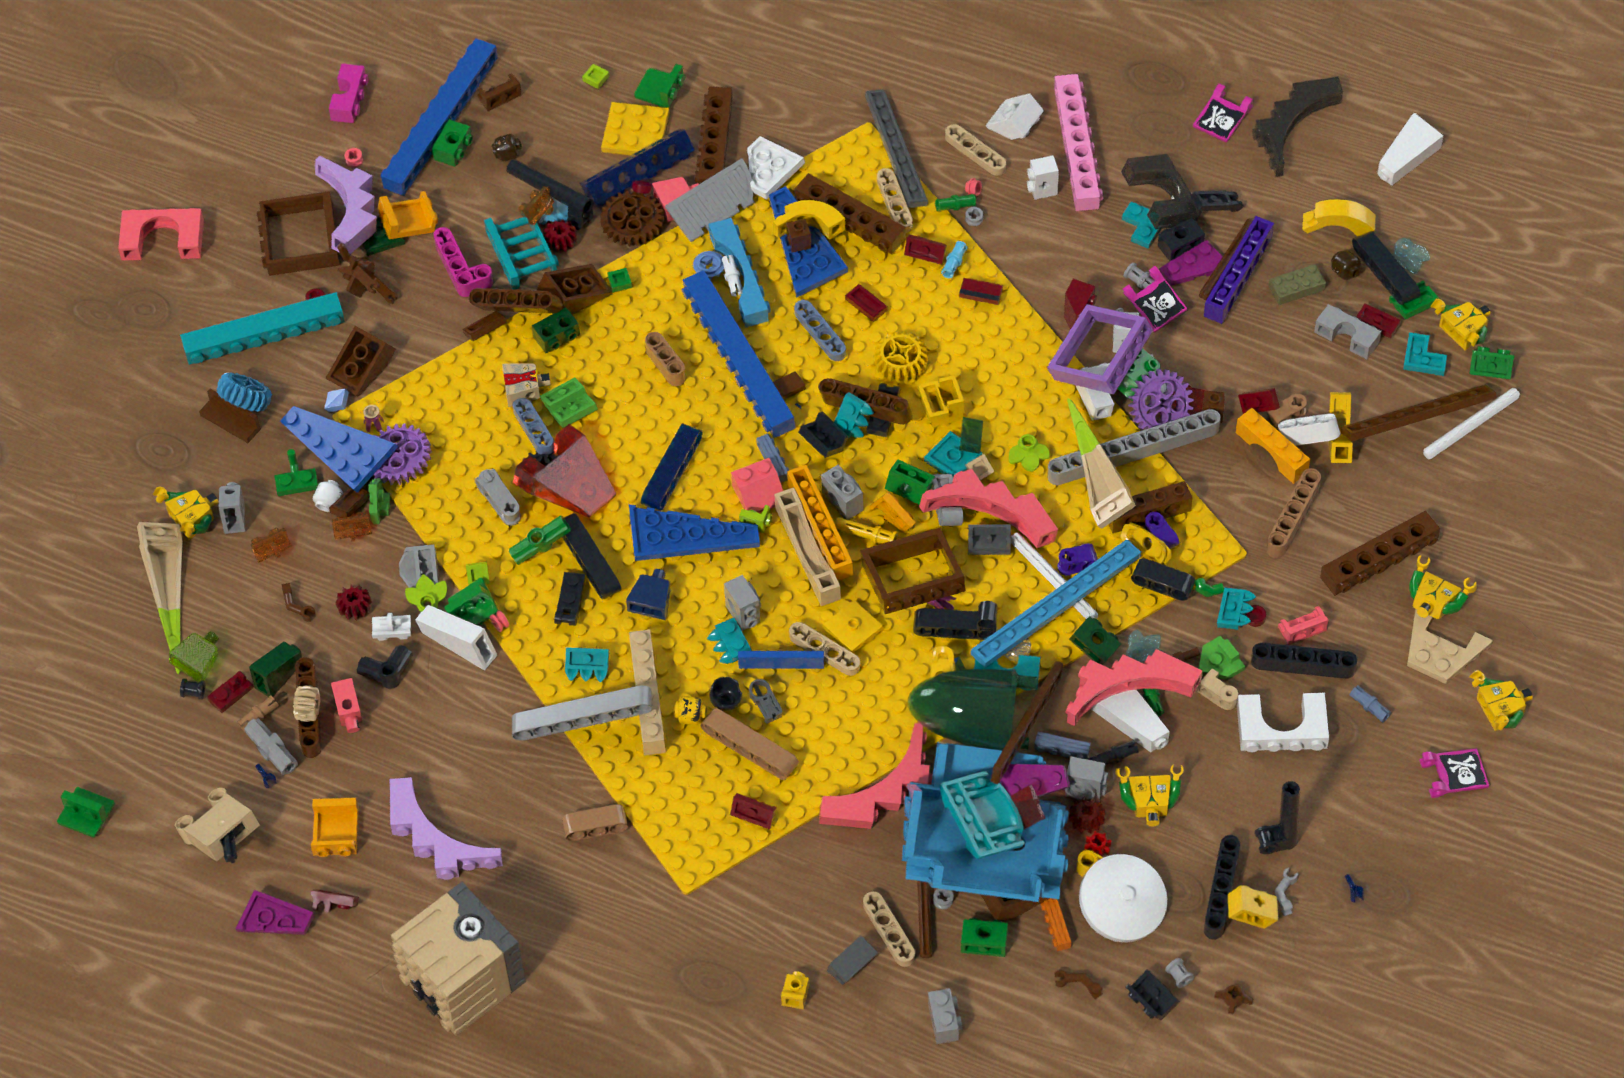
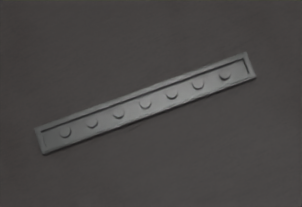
(896, 148)

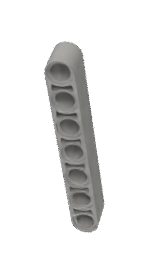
(581, 713)

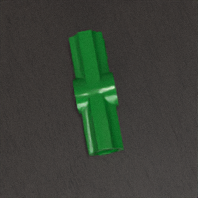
(530, 546)

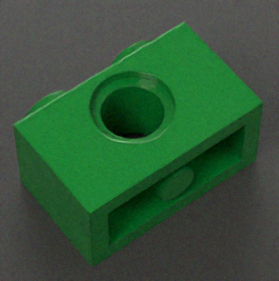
(452, 143)
(908, 481)
(974, 944)

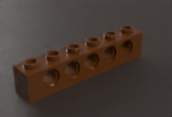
(714, 132)
(859, 218)
(1334, 572)

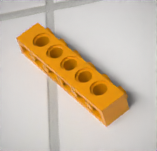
(820, 522)

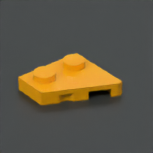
(893, 512)

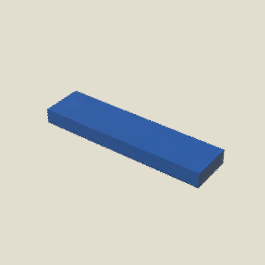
(781, 659)

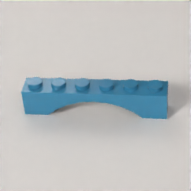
(727, 242)

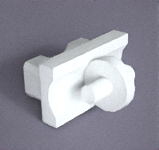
(391, 626)

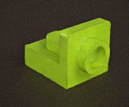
(753, 517)

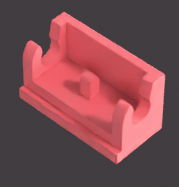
(1304, 626)

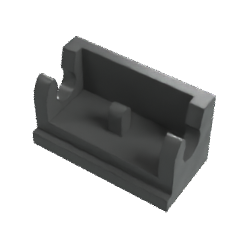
(989, 539)
(851, 960)

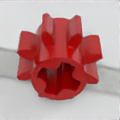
(1100, 840)

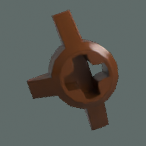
(1232, 1000)

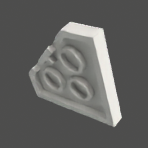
(770, 166)

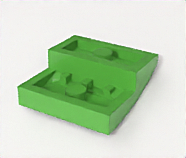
(568, 402)

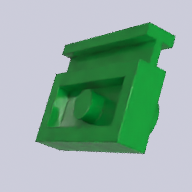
(1416, 306)

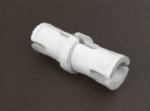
(732, 275)

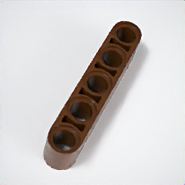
(522, 304)
(883, 405)
(308, 734)

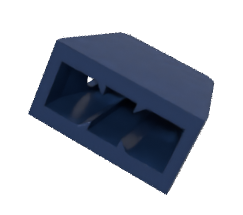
(650, 595)

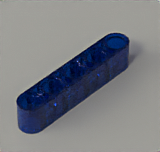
(671, 467)

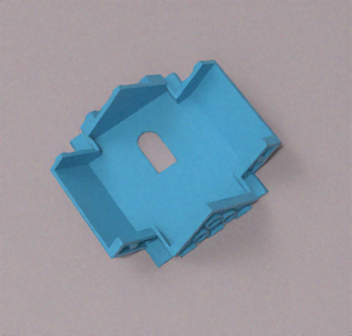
(937, 848)

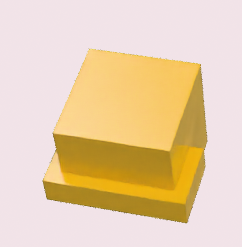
(942, 400)

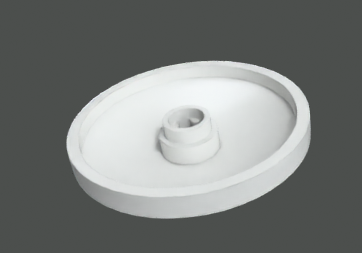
(1123, 898)

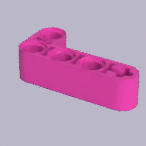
(463, 277)

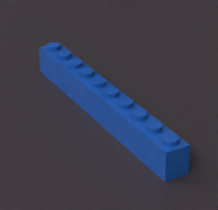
(445, 106)
(739, 354)

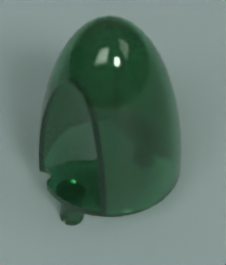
(970, 705)

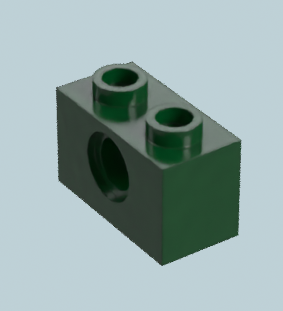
(1097, 652)

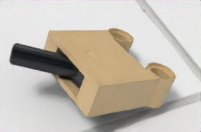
(219, 828)

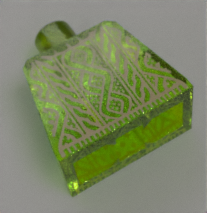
(195, 655)

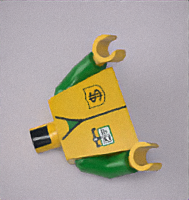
(1463, 322)
(188, 509)
(1434, 595)
(1501, 700)
(1150, 794)

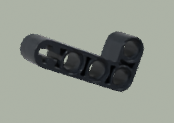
(957, 623)

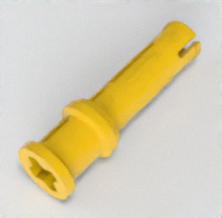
(876, 534)

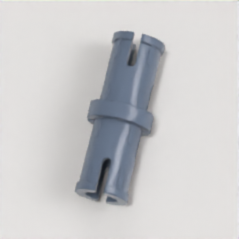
(1370, 703)

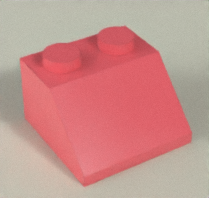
(756, 485)

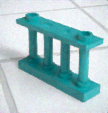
(508, 260)

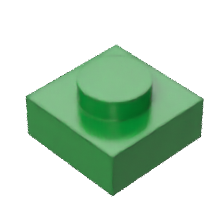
(619, 280)

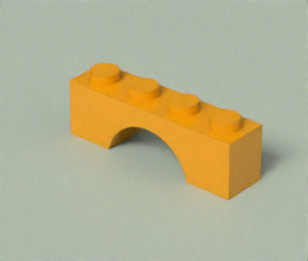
(1288, 457)

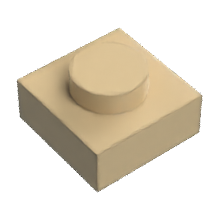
(980, 466)

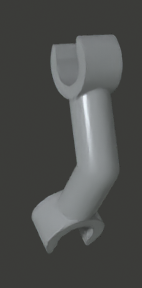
(1285, 904)

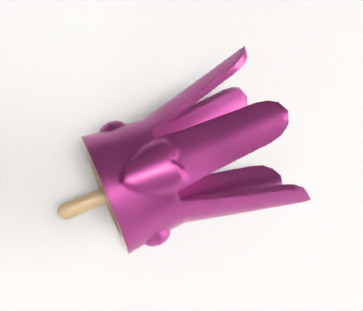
(371, 414)
(941, 603)

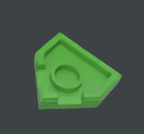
(379, 501)
(1222, 658)

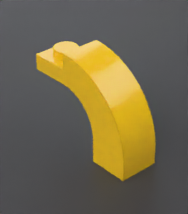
(1339, 213)
(816, 214)
(1340, 448)

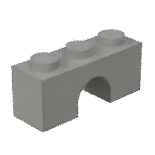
(1335, 322)

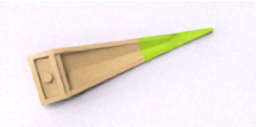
(1106, 489)
(162, 558)

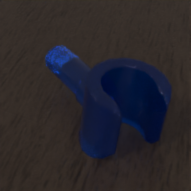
(266, 776)
(1355, 891)

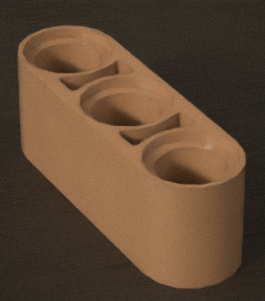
(665, 358)
(594, 823)

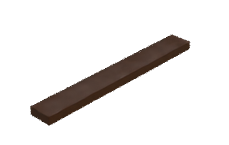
(1418, 412)
(1027, 722)

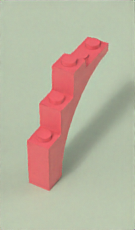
(995, 499)
(1128, 674)
(862, 808)

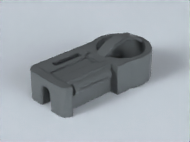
(768, 703)

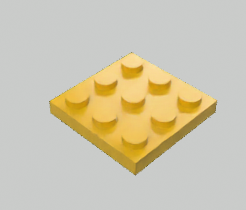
(633, 127)

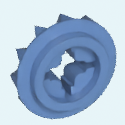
(706, 258)

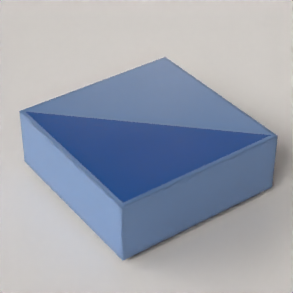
(336, 400)

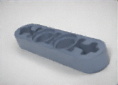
(818, 331)
(530, 427)

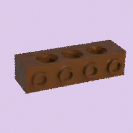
(1166, 500)

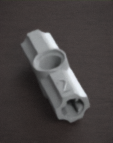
(270, 746)

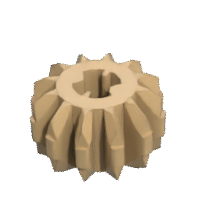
(306, 703)

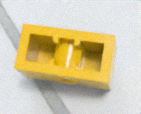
(1252, 906)

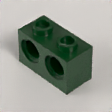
(558, 327)

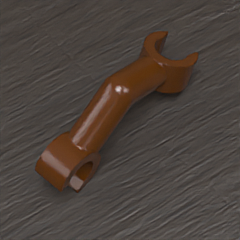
(287, 592)
(1093, 988)

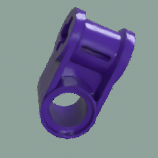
(1159, 527)
(1078, 559)

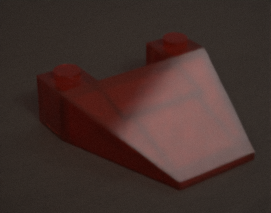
(570, 480)

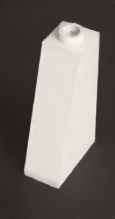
(1410, 148)
(457, 635)
(1134, 718)

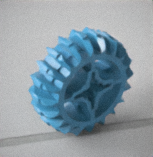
(244, 392)

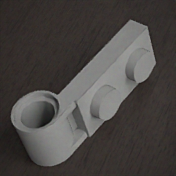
(947, 515)

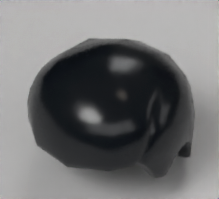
(725, 693)

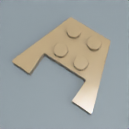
(1439, 656)

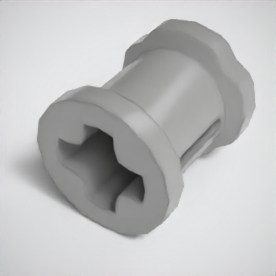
(1179, 973)

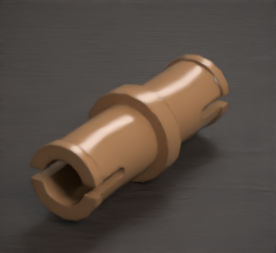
(258, 712)

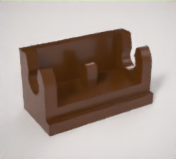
(500, 94)

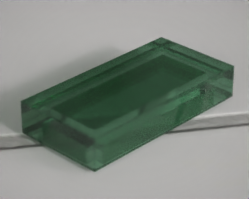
(971, 435)

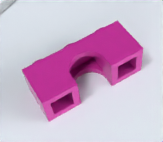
(346, 106)

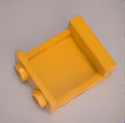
(407, 217)
(335, 827)

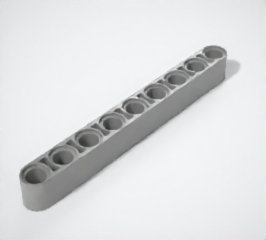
(1166, 437)

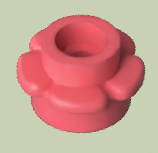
(973, 187)

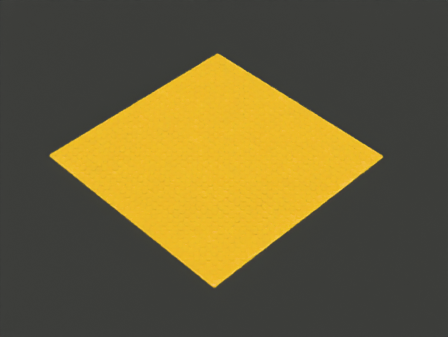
(834, 723)

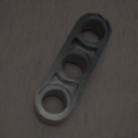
(1163, 579)

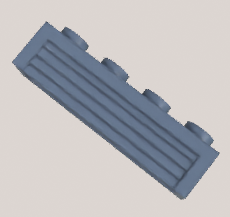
(768, 450)
(1061, 746)

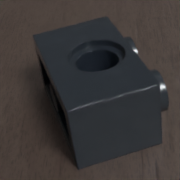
(1180, 238)

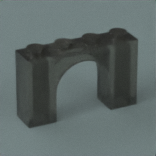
(1161, 172)

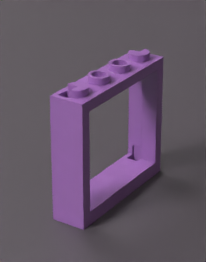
(1120, 363)

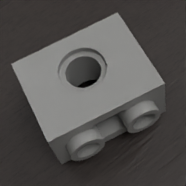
(842, 492)
(742, 602)
(1086, 779)

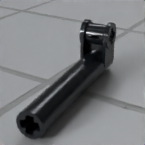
(579, 206)
(1285, 834)

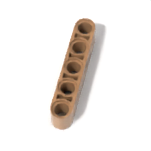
(1288, 519)
(749, 744)

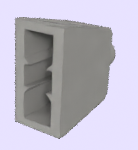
(231, 498)

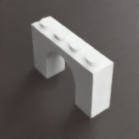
(1100, 403)
(1257, 735)

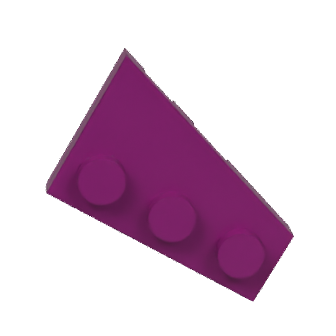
(1193, 263)
(1043, 778)
(273, 915)

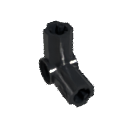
(386, 672)

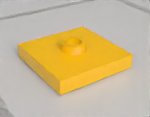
(852, 627)

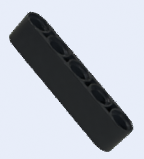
(1386, 268)
(590, 558)
(1294, 655)
(1217, 895)

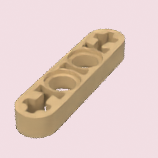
(978, 147)
(897, 199)
(826, 646)
(889, 928)

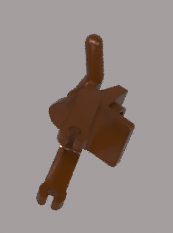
(361, 276)

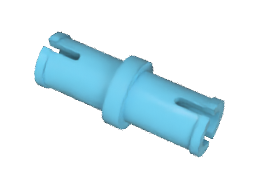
(954, 259)

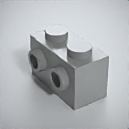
(943, 1016)

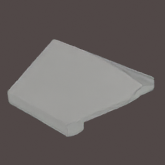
(418, 561)

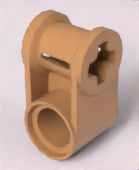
(1288, 409)

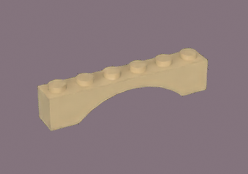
(816, 568)
(646, 676)

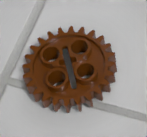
(632, 218)

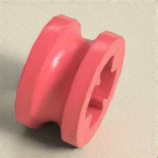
(353, 162)
(499, 621)

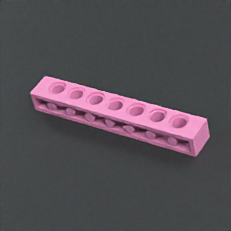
(1077, 142)

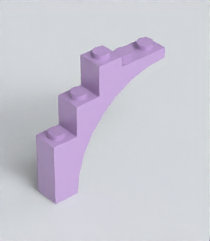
(355, 192)
(429, 841)

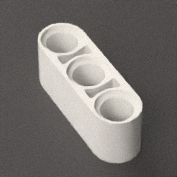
(1310, 429)

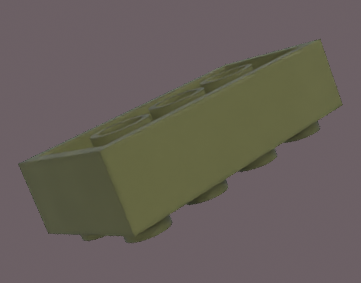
(1296, 284)

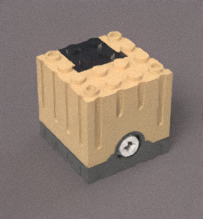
(458, 959)

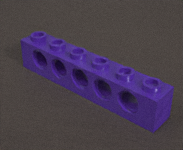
(1238, 269)

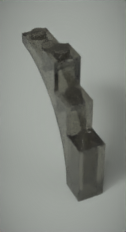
(1287, 114)

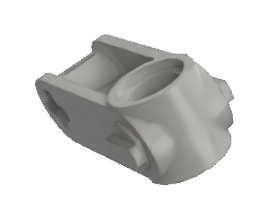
(498, 496)

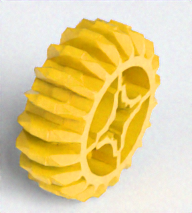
(898, 363)

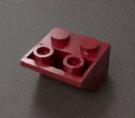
(1076, 298)

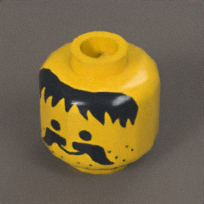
(690, 710)

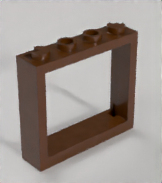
(290, 206)
(906, 548)

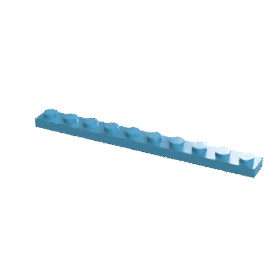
(1055, 603)

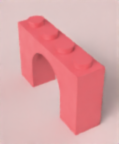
(139, 223)

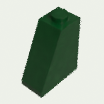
(275, 668)

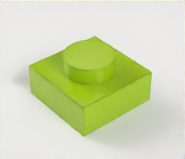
(595, 76)
(477, 571)

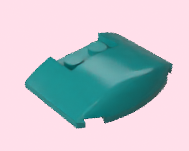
(983, 814)

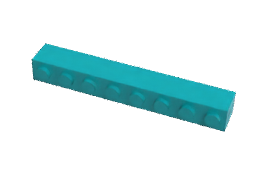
(262, 328)

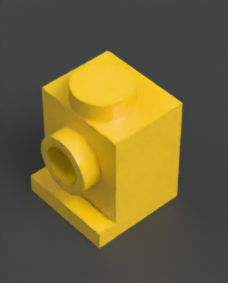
(793, 996)

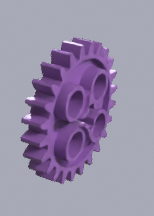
(1152, 387)
(408, 462)

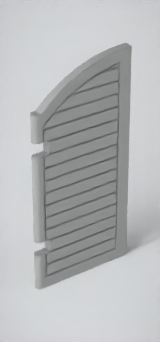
(712, 200)

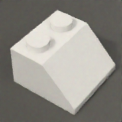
(1016, 117)

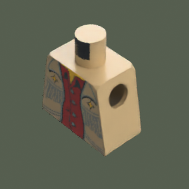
(523, 382)

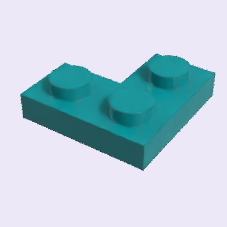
(1145, 231)
(1420, 360)

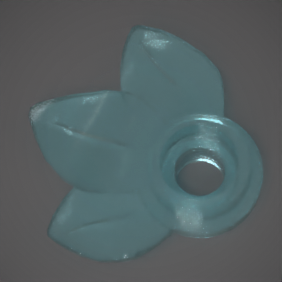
(1410, 257)
(1142, 645)

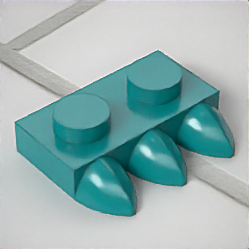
(851, 416)
(1233, 607)
(730, 639)
(587, 661)

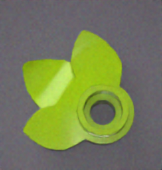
(1028, 455)
(426, 592)

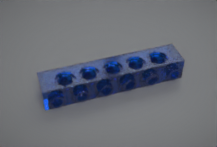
(682, 147)

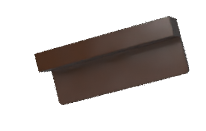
(230, 417)

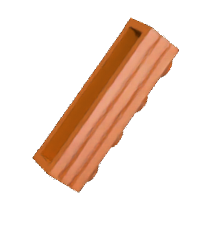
(1057, 925)

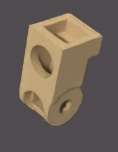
(1217, 691)

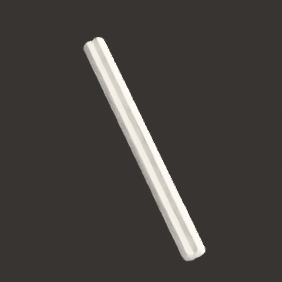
(1471, 423)
(1049, 572)

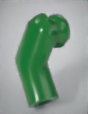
(1207, 590)

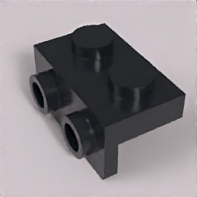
(824, 435)
(1152, 995)

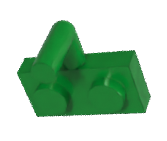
(296, 480)

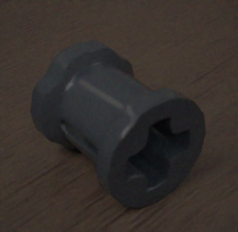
(191, 688)

